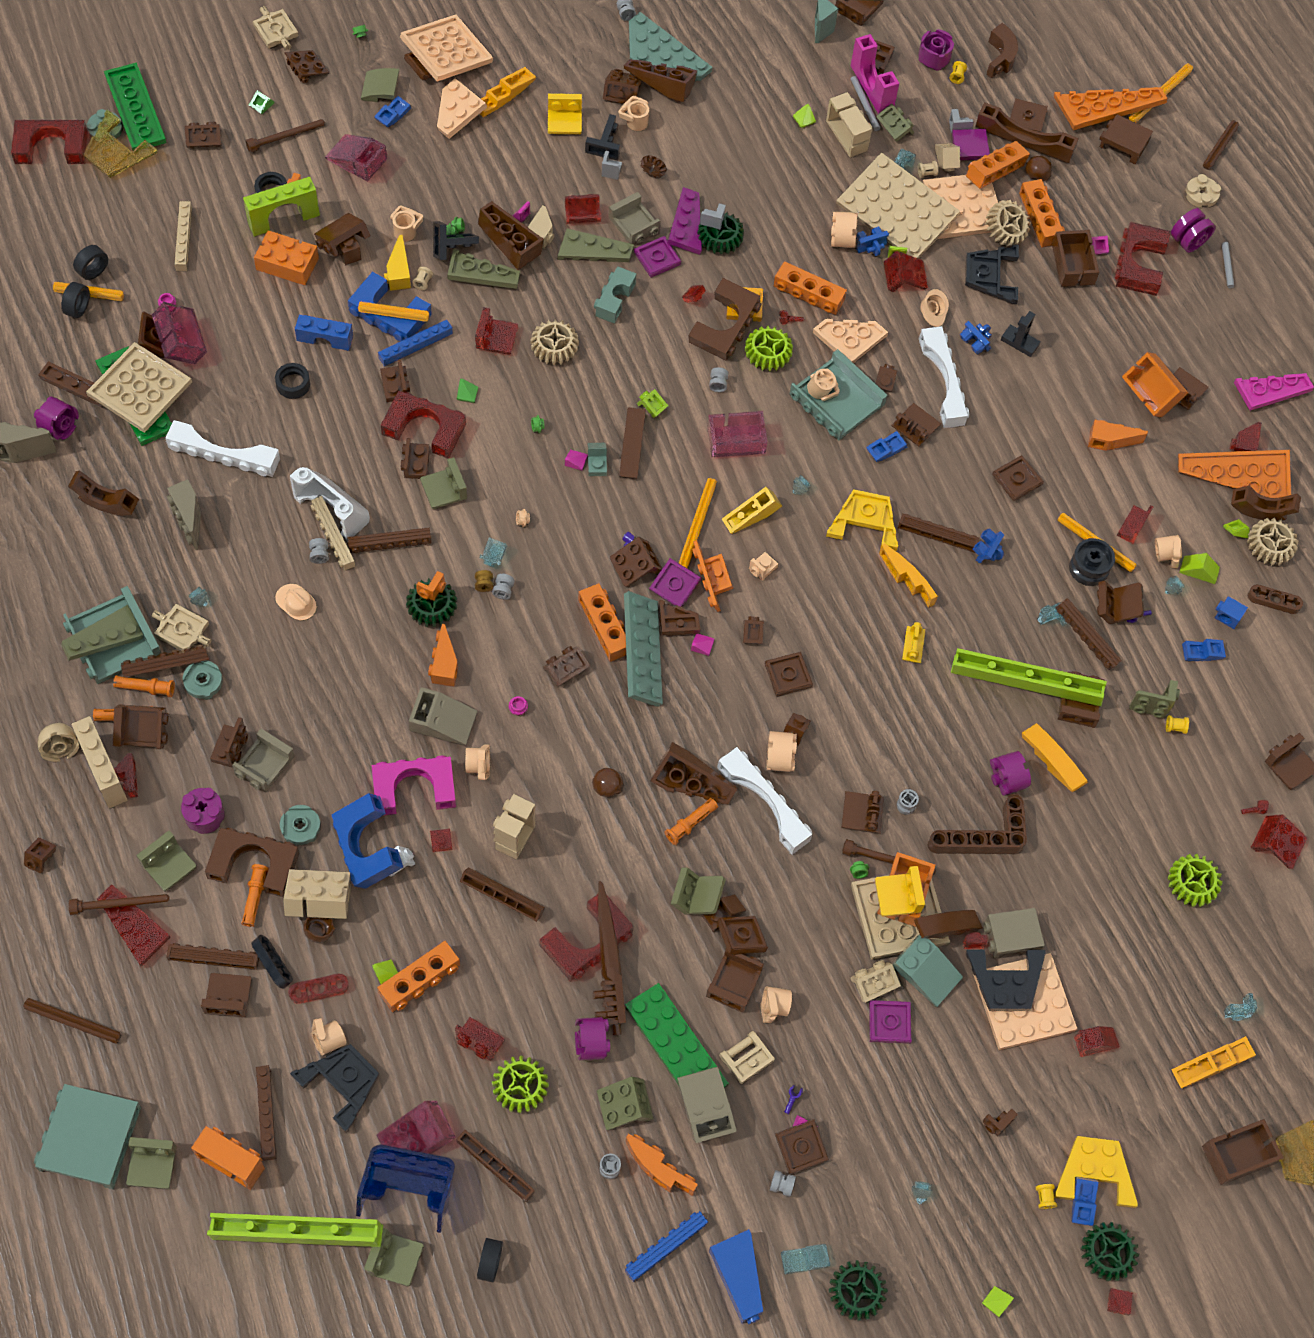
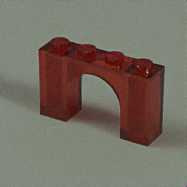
(30, 132)
(1130, 274)
(408, 407)
(573, 960)

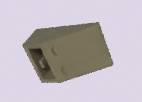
(24, 443)
(186, 508)
(441, 717)
(706, 1105)

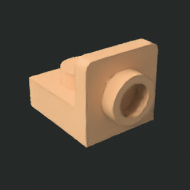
(762, 566)

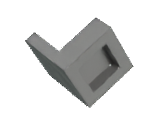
(958, 123)
(610, 168)
(713, 218)

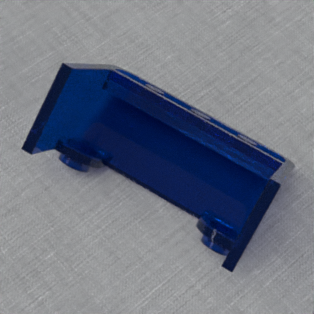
(410, 1173)

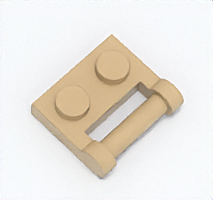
(751, 1062)

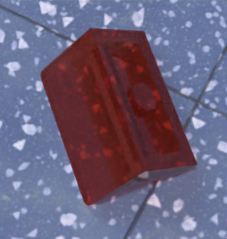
(1134, 523)

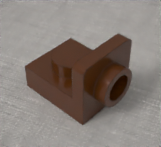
(753, 630)
(38, 854)
(1003, 1119)

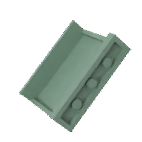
(853, 405)
(107, 663)
(88, 1135)

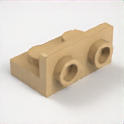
(876, 980)

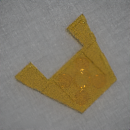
(111, 155)
(1298, 1153)

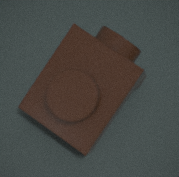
(886, 377)
(797, 725)

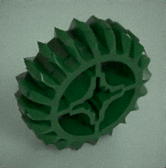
(723, 239)
(446, 600)
(1114, 1259)
(866, 1294)

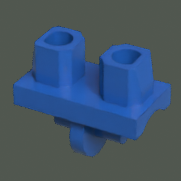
(872, 243)
(981, 342)
(991, 549)

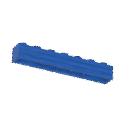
(415, 342)
(665, 1246)

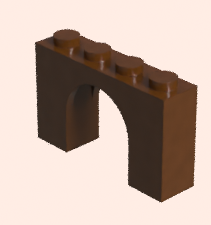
(723, 342)
(232, 844)

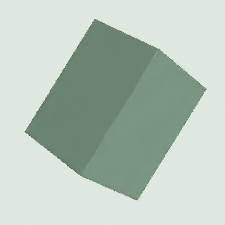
(824, 19)

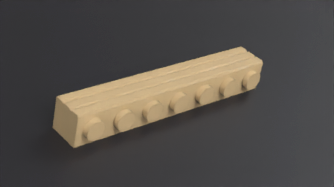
(183, 236)
(332, 533)

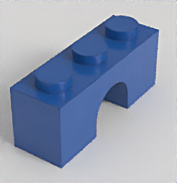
(337, 333)

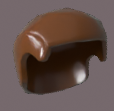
(1039, 168)
(607, 782)
(318, 929)

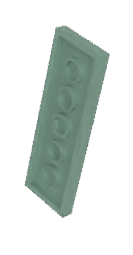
(643, 649)

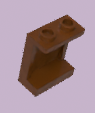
(858, 10)
(1126, 137)
(339, 231)
(1077, 711)
(140, 726)
(735, 980)

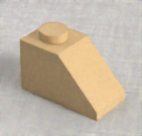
(948, 156)
(542, 226)

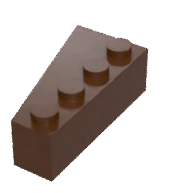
(510, 235)

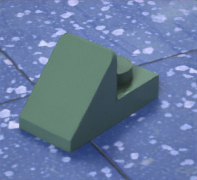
(597, 459)

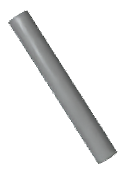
(1228, 266)

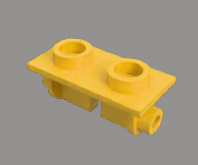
(914, 643)

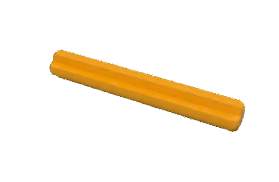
(96, 292)
(393, 311)

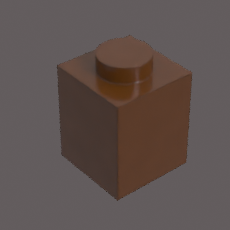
(349, 250)

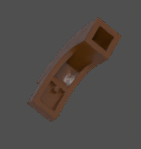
(1006, 43)
(111, 501)
(1261, 507)

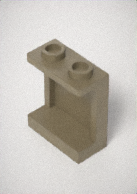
(633, 219)
(264, 761)
(1013, 932)

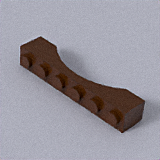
(1053, 144)

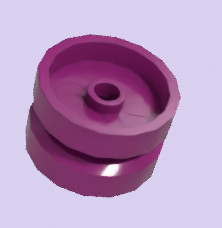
(1193, 230)

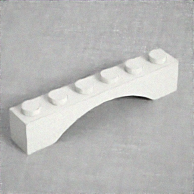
(935, 347)
(256, 459)
(739, 770)

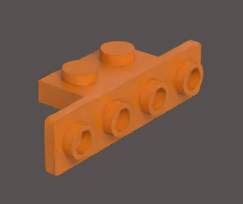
(715, 573)

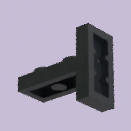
(598, 147)
(442, 240)
(1020, 338)

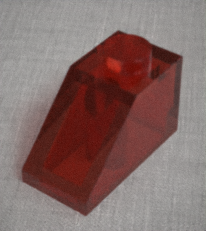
(1246, 439)
(1096, 1040)

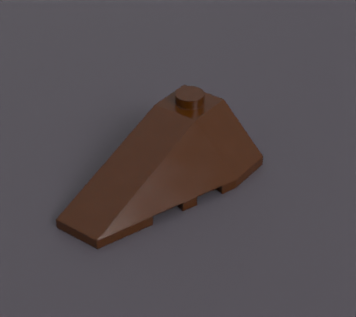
(671, 82)
(687, 774)

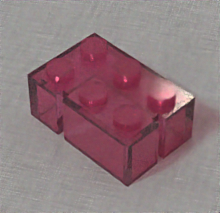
(179, 333)
(741, 436)

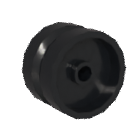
(1091, 561)

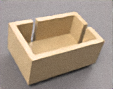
(849, 124)
(514, 826)
(324, 892)

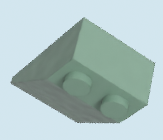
(927, 970)

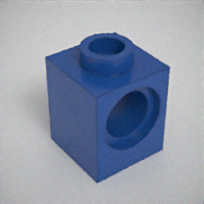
(1230, 612)

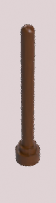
(254, 144)
(852, 848)
(78, 906)

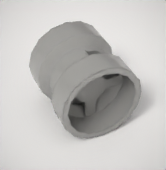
(626, 9)
(718, 379)
(318, 550)
(503, 586)
(906, 806)
(610, 1162)
(782, 1183)

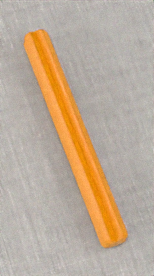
(1086, 534)

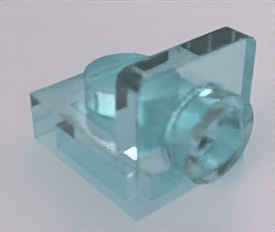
(905, 158)

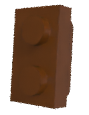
(1120, 603)
(1290, 762)

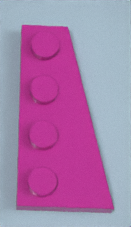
(1272, 389)

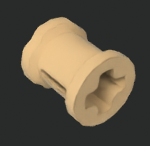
(928, 169)
(422, 278)

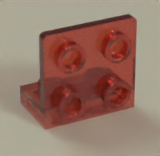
(904, 269)
(495, 334)
(1281, 838)
(479, 1039)

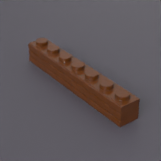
(938, 532)
(389, 540)
(1088, 634)
(164, 660)
(502, 894)
(212, 956)
(266, 1117)
(495, 1166)

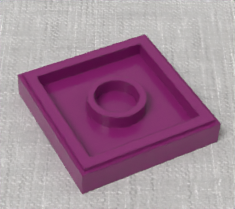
(972, 143)
(657, 256)
(675, 583)
(890, 1021)

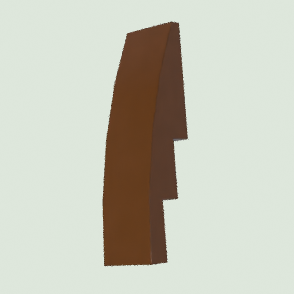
(632, 443)
(947, 923)

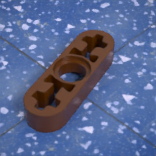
(1262, 590)

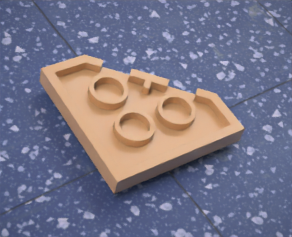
(457, 108)
(850, 336)

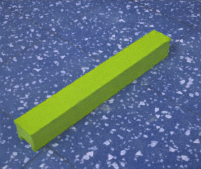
(1029, 677)
(295, 1229)

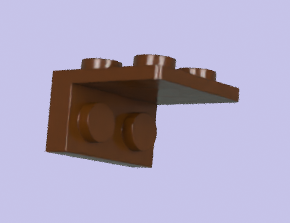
(620, 86)
(635, 561)
(229, 744)
(227, 995)

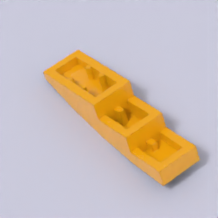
(506, 90)
(905, 571)
(1054, 757)
(1213, 1062)

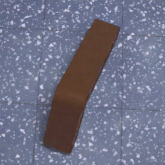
(986, 836)

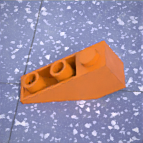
(1112, 436)
(445, 663)

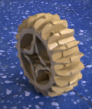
(1000, 215)
(543, 342)
(1266, 545)

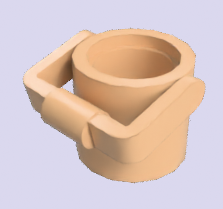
(637, 113)
(405, 223)
(821, 384)
(1169, 549)
(478, 761)
(775, 1002)
(327, 1037)

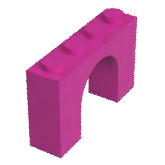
(880, 88)
(436, 770)

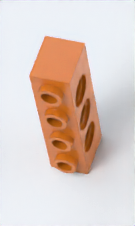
(997, 164)
(1041, 211)
(798, 282)
(597, 596)
(423, 966)

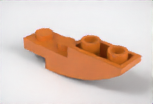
(651, 1162)

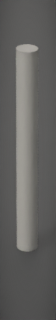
(865, 103)

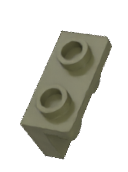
(894, 122)

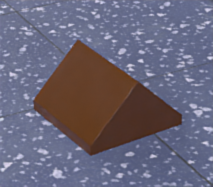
(148, 335)

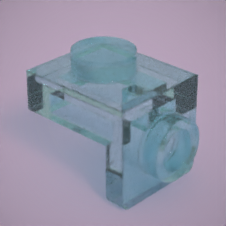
(493, 552)
(1049, 613)
(1241, 1011)

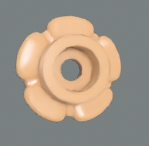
(522, 517)

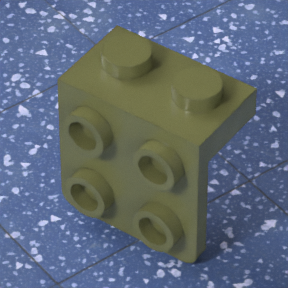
(1156, 704)
(697, 893)

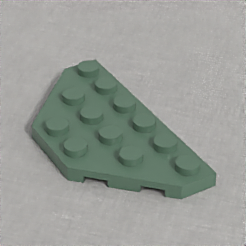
(657, 46)

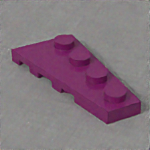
(686, 222)

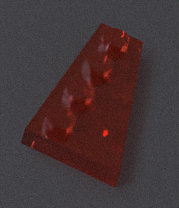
(135, 927)

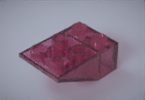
(358, 155)
(419, 1130)

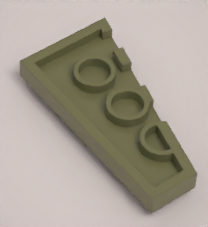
(593, 247)
(473, 270)
(105, 634)

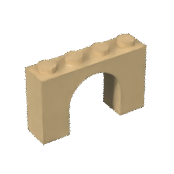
(99, 762)

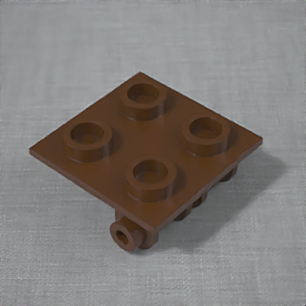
(305, 64)
(1193, 386)
(916, 424)
(863, 811)

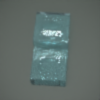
(805, 1259)

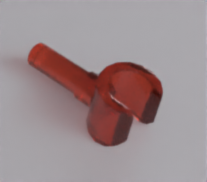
(787, 318)
(1262, 808)

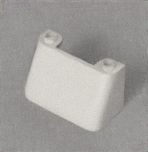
(310, 485)

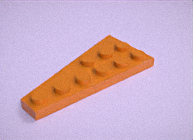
(1102, 105)
(1263, 470)

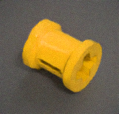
(959, 69)
(1177, 724)
(1046, 1196)

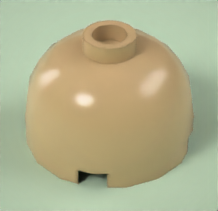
(57, 741)

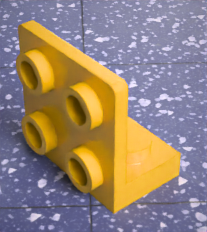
(564, 113)
(900, 893)

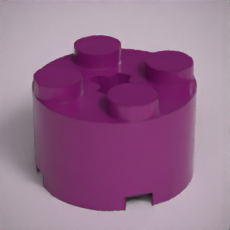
(936, 49)
(57, 418)
(1010, 773)
(199, 800)
(591, 1038)

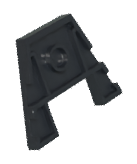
(984, 272)
(1007, 988)
(348, 1074)

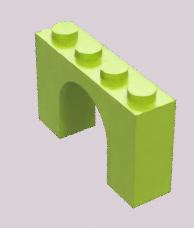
(261, 204)

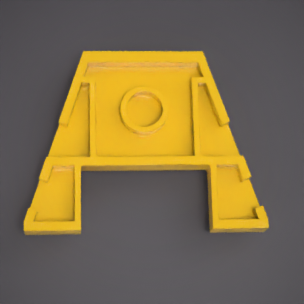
(866, 511)
(1098, 1161)

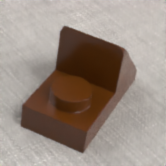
(728, 907)

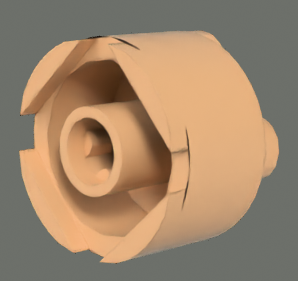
(844, 229)
(781, 751)

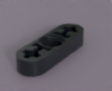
(272, 961)

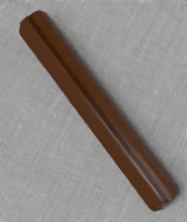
(1220, 145)

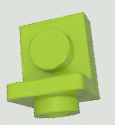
(652, 402)

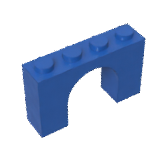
(372, 291)
(349, 825)

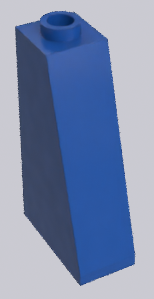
(738, 1271)

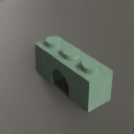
(620, 283)

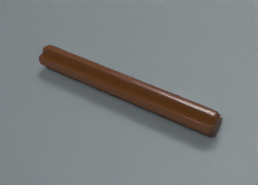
(72, 1020)

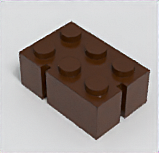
(1075, 258)
(1242, 1152)

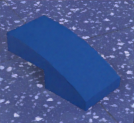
(395, 111)
(886, 447)
(1204, 651)
(1084, 1201)

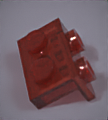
(582, 208)

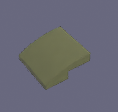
(380, 84)

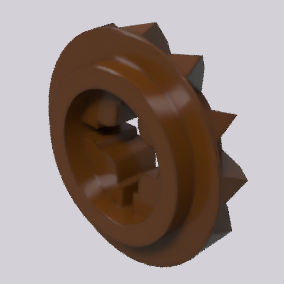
(659, 166)

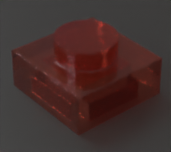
(694, 293)
(441, 840)
(975, 941)
(1119, 1301)

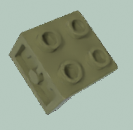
(444, 486)
(166, 861)
(624, 1103)
(151, 1163)
(395, 1259)

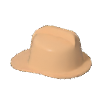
(935, 307)
(296, 602)

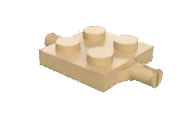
(275, 28)
(181, 628)

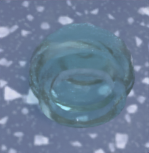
(800, 485)
(1174, 585)
(198, 597)
(921, 1191)

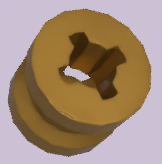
(483, 580)

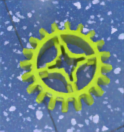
(765, 353)
(1188, 866)
(513, 1089)

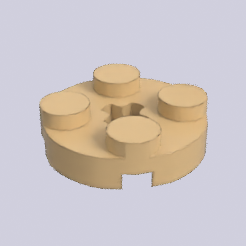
(1206, 184)

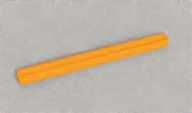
(1167, 87)
(697, 522)

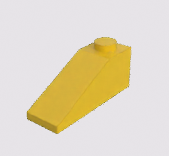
(397, 267)
(752, 511)

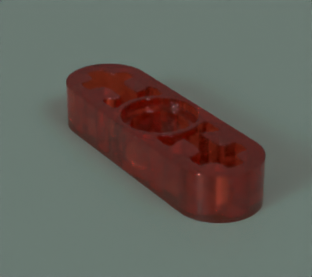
(311, 983)

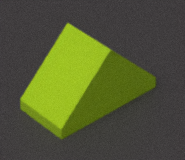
(1200, 567)

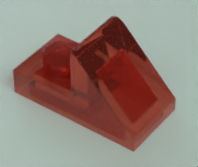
(127, 773)

